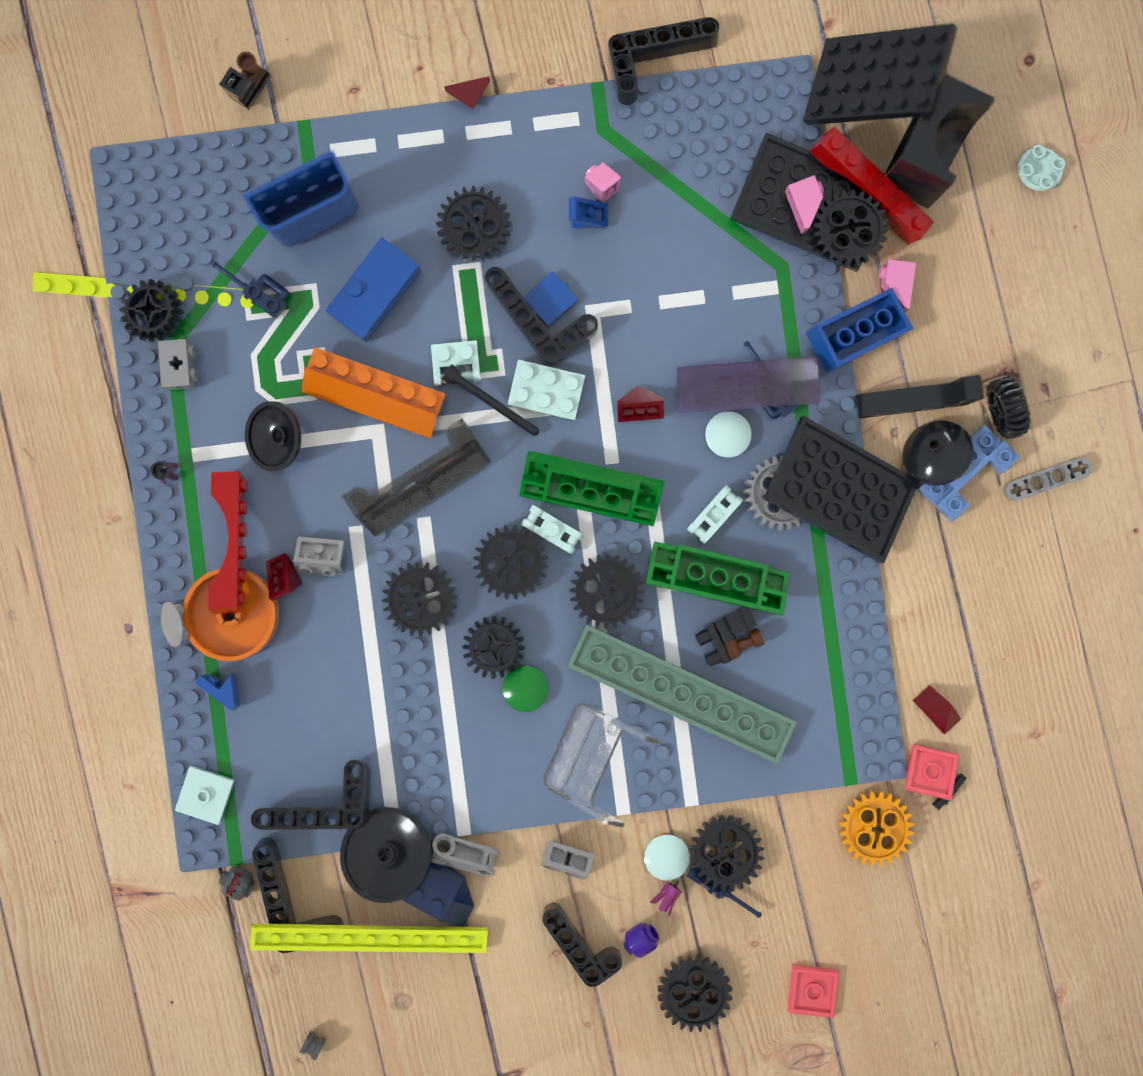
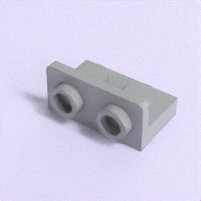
(319, 556)

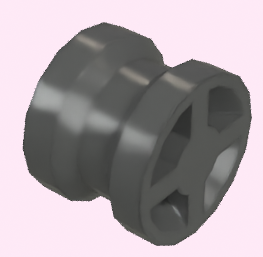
(312, 1045)

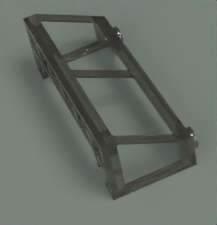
(421, 483)

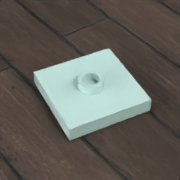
(204, 795)

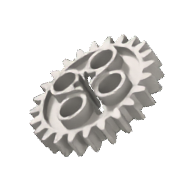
(760, 505)

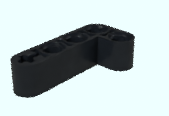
(576, 943)

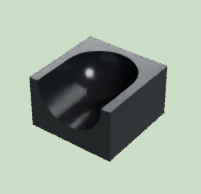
(932, 142)

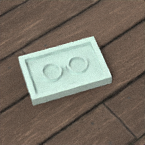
(546, 390)

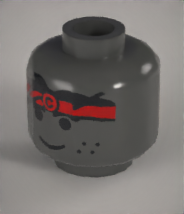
(236, 883)

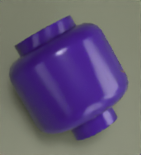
(641, 940)

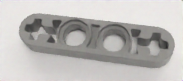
(1047, 479)

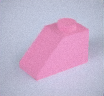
(602, 182)
(804, 201)
(900, 277)

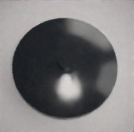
(386, 856)

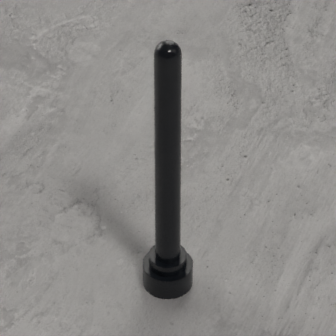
(454, 376)

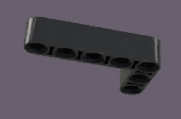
(701, 35)
(533, 323)
(922, 398)
(321, 815)
(278, 884)

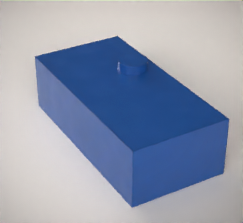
(373, 289)
(859, 330)

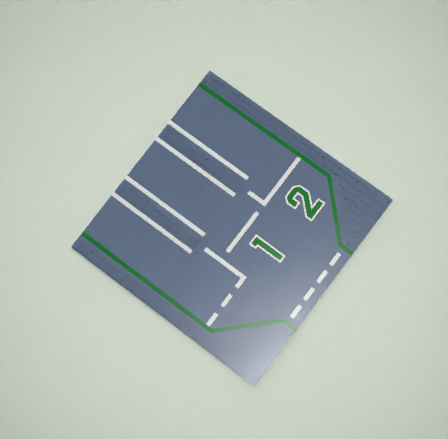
(668, 292)

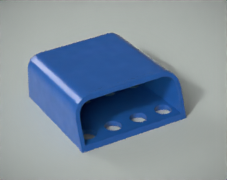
(303, 200)

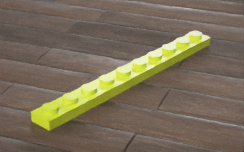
(97, 287)
(368, 938)

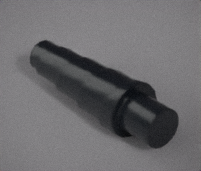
(938, 803)

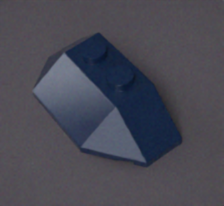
(443, 896)

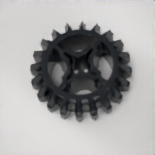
(132, 308)
(1008, 407)
(474, 653)

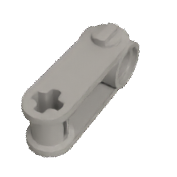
(464, 855)

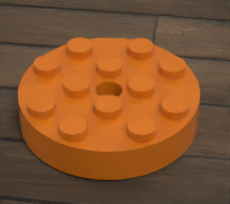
(227, 638)

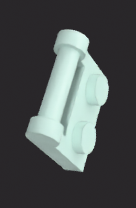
(458, 354)

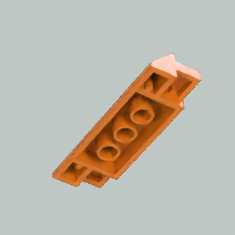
(372, 392)

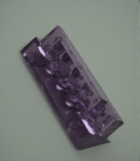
(748, 384)

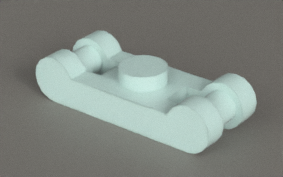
(715, 514)
(552, 529)

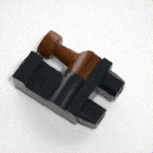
(248, 84)
(723, 638)

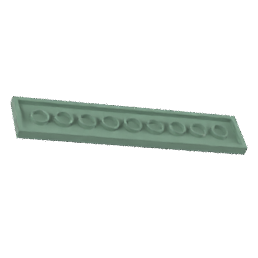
(682, 694)

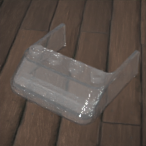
(584, 756)

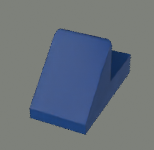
(587, 213)
(225, 694)

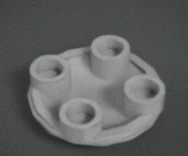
(172, 623)

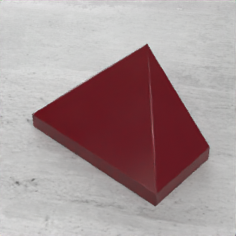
(469, 91)
(640, 405)
(281, 577)
(937, 709)

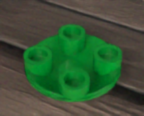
(525, 688)

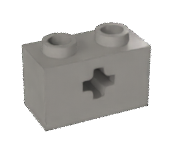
(170, 355)

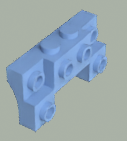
(987, 449)

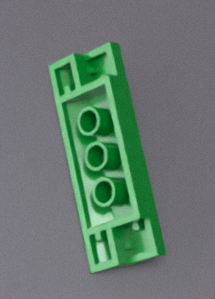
(591, 488)
(718, 577)

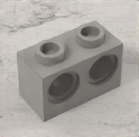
(566, 860)

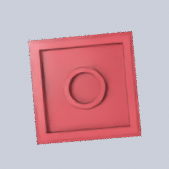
(931, 772)
(813, 991)

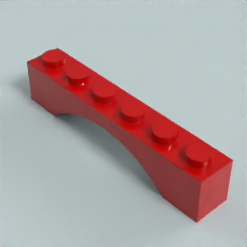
(846, 159)
(226, 589)

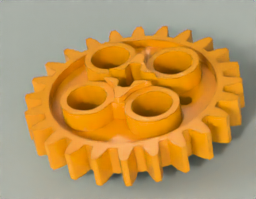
(896, 829)

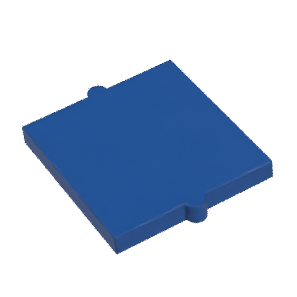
(550, 298)

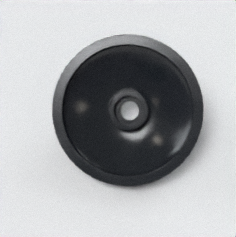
(273, 436)
(938, 464)

